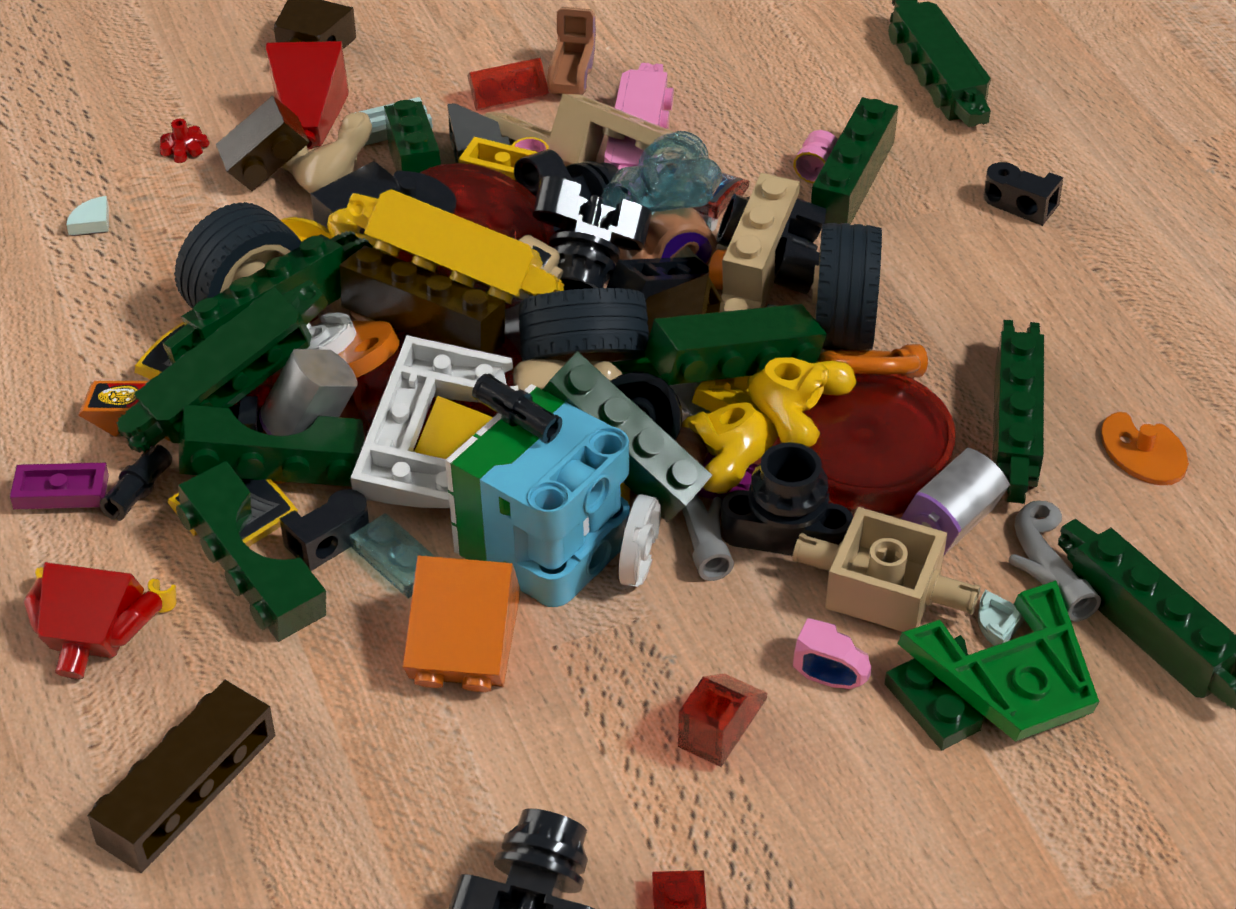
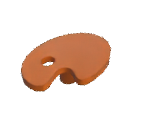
(1151, 456)

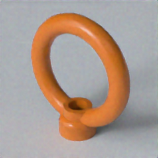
(908, 360)

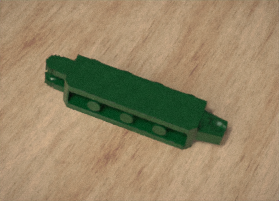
(941, 61)
(314, 260)
(224, 364)
(1019, 408)
(1155, 611)

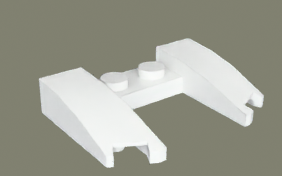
(424, 369)

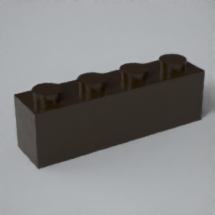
(421, 301)
(181, 775)

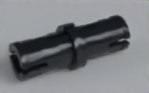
(517, 408)
(135, 482)

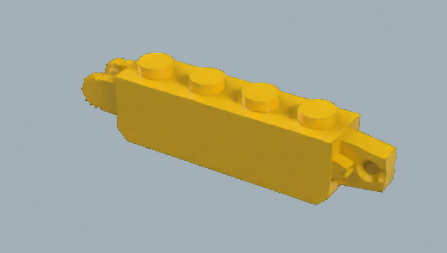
(453, 244)

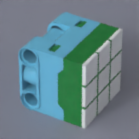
(541, 503)

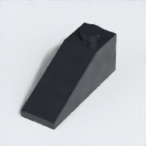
(656, 274)

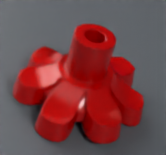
(183, 141)

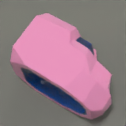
(830, 656)

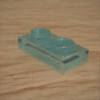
(390, 551)

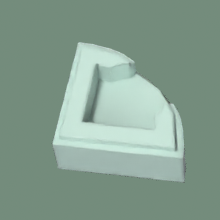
(89, 217)
(998, 618)

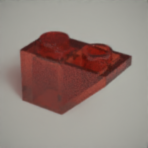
(717, 716)

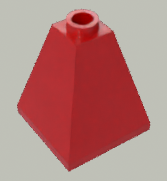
(310, 83)

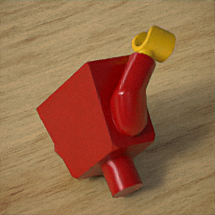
(90, 612)

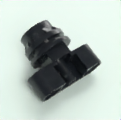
(589, 174)
(592, 231)
(795, 251)
(783, 501)
(541, 862)

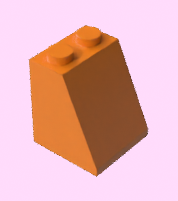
(461, 622)

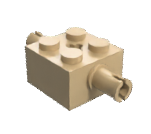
(886, 571)

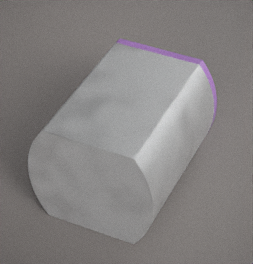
(308, 387)
(958, 496)

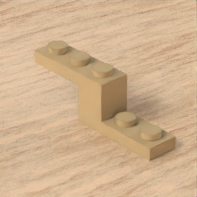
(581, 128)
(751, 253)

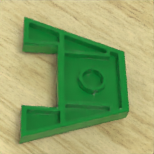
(1021, 682)

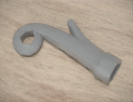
(710, 552)
(1046, 564)

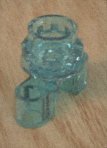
(668, 175)

